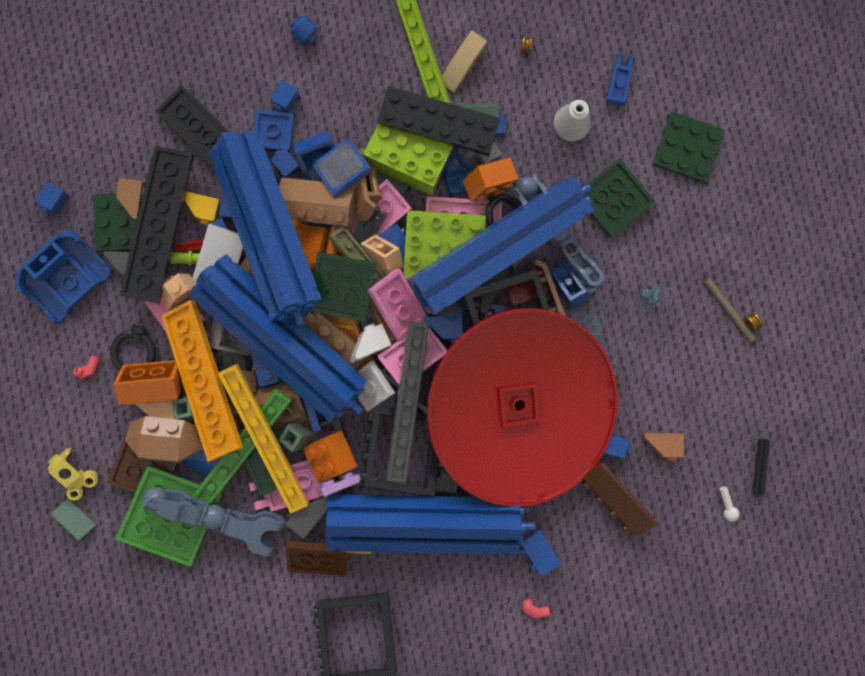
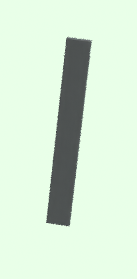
(407, 402)

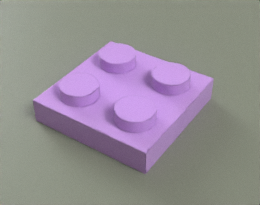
(331, 486)

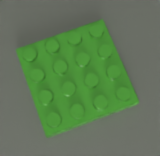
(155, 533)

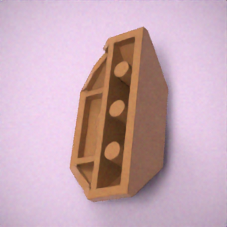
(163, 439)

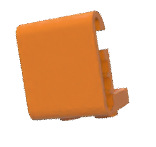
(314, 240)

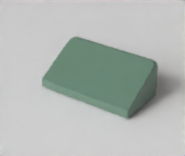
(486, 108)
(74, 519)

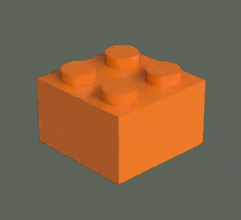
(490, 179)
(330, 456)

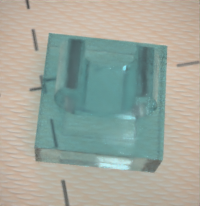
(653, 295)

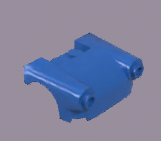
(62, 274)

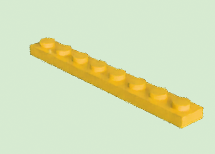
(263, 438)

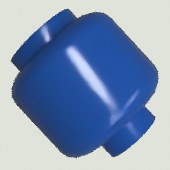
(304, 30)

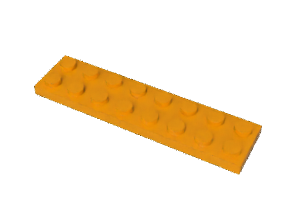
(201, 381)

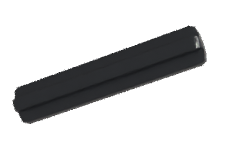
(761, 467)

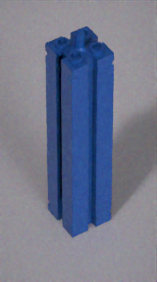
(264, 226)
(501, 244)
(285, 348)
(423, 525)

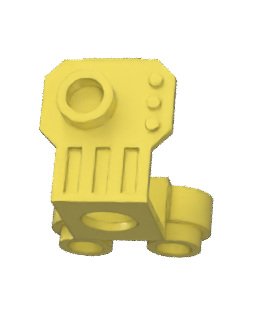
(77, 478)

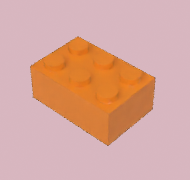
(148, 383)

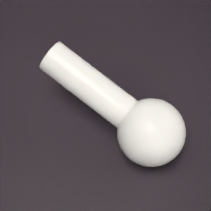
(730, 513)

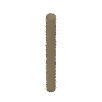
(729, 309)

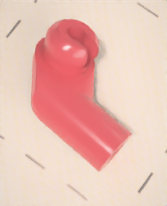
(87, 370)

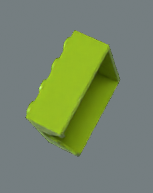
(407, 157)
(435, 234)

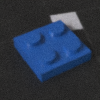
(274, 129)

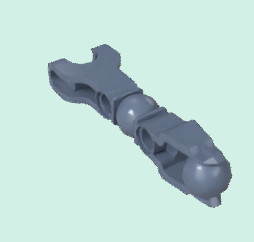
(579, 262)
(181, 507)

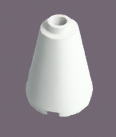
(573, 121)

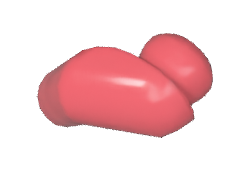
(533, 611)

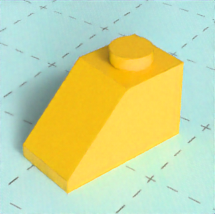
(203, 207)

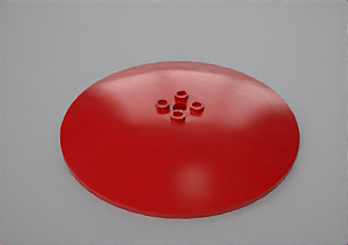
(564, 414)

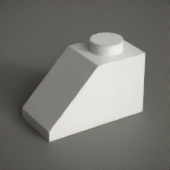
(370, 342)

